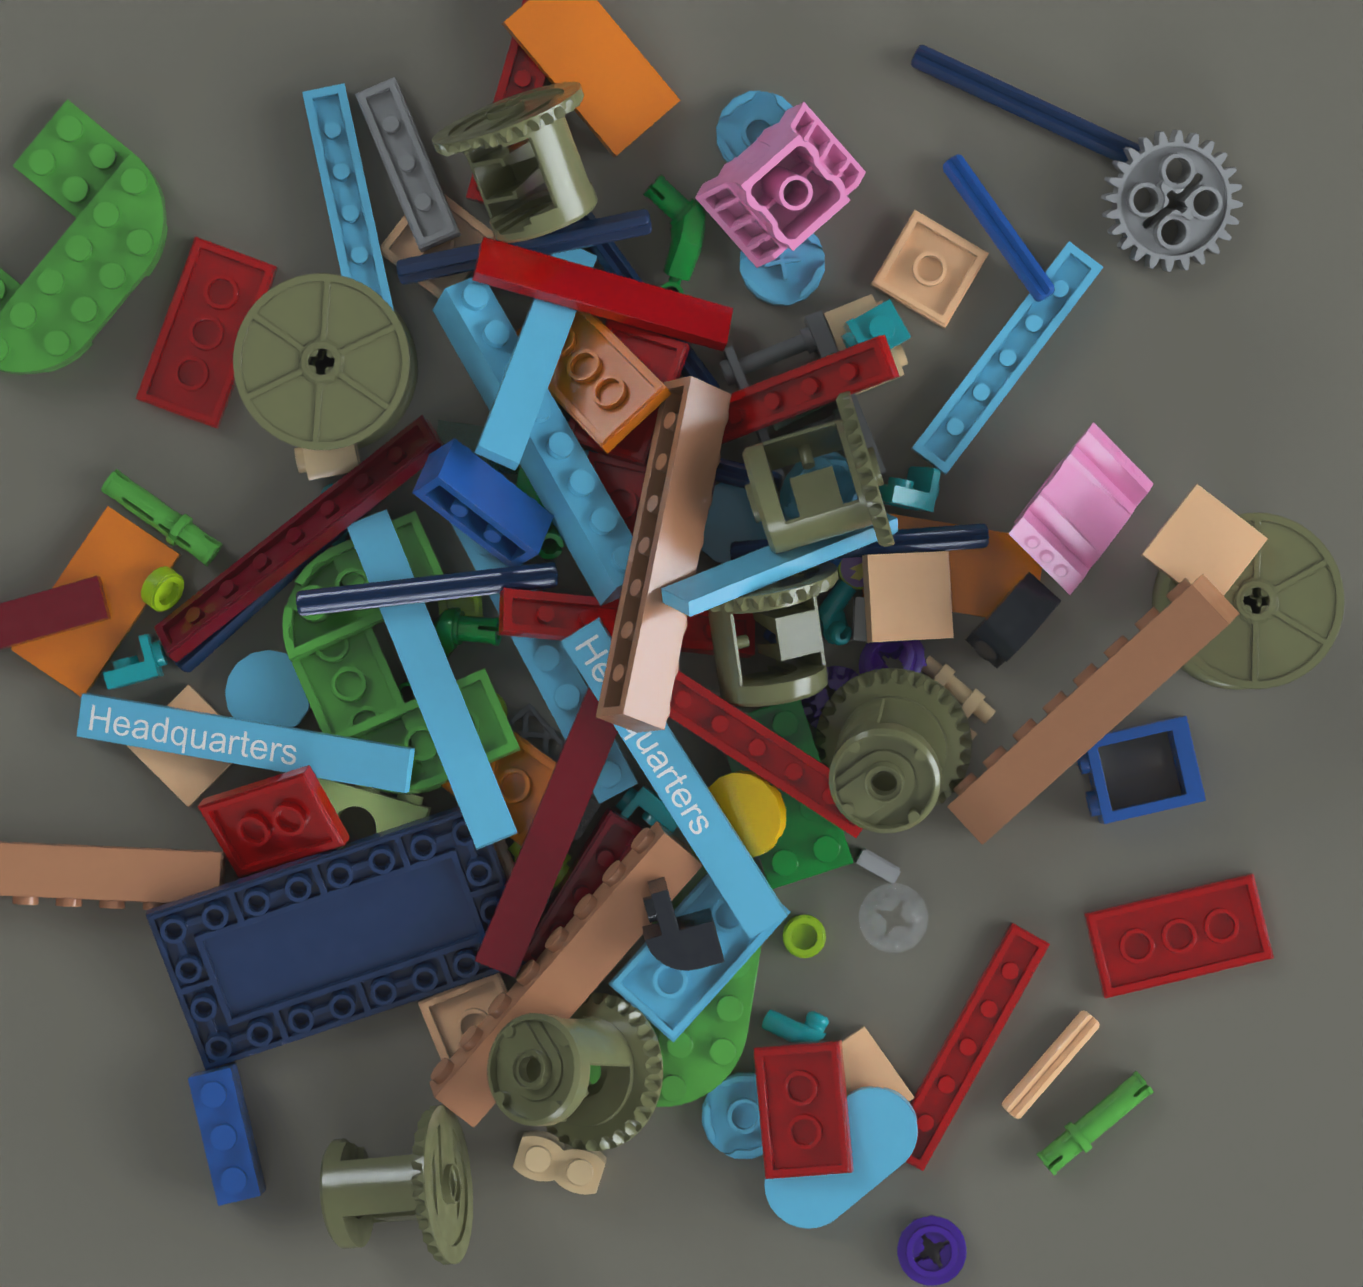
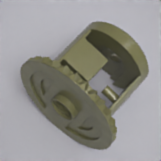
(511, 165)
(817, 492)
(790, 613)
(892, 748)
(543, 1072)
(423, 1186)

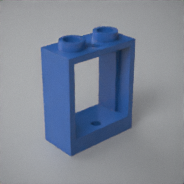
(1184, 761)

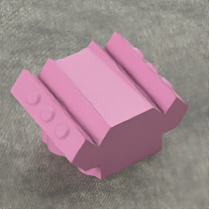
(782, 186)
(1080, 508)

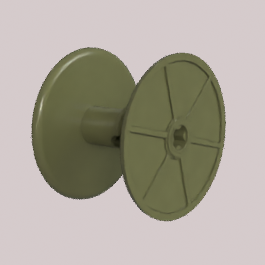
(304, 326)
(1290, 617)

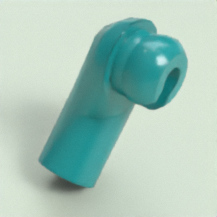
(832, 615)
(793, 1031)

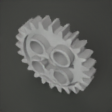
(1148, 170)

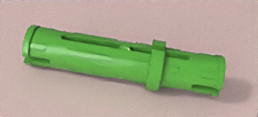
(174, 526)
(1094, 1123)

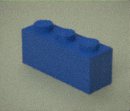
(483, 503)
(227, 1134)

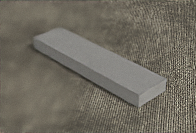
(408, 164)

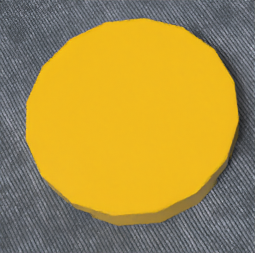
(752, 809)

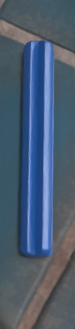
(998, 228)

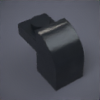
(1013, 620)
(680, 941)

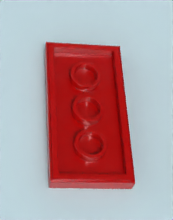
(195, 347)
(1178, 935)

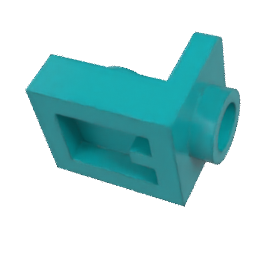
(876, 322)
(916, 492)
(130, 671)
(651, 803)

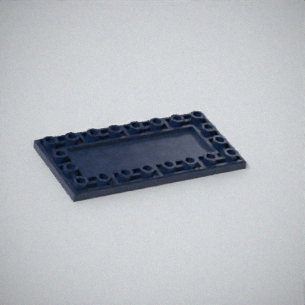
(330, 937)

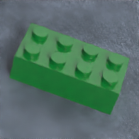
(809, 840)

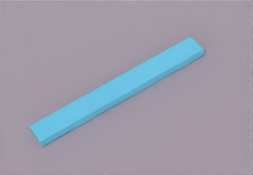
(434, 687)

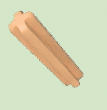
(1050, 1064)

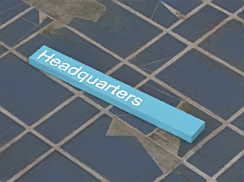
(245, 742)
(686, 798)

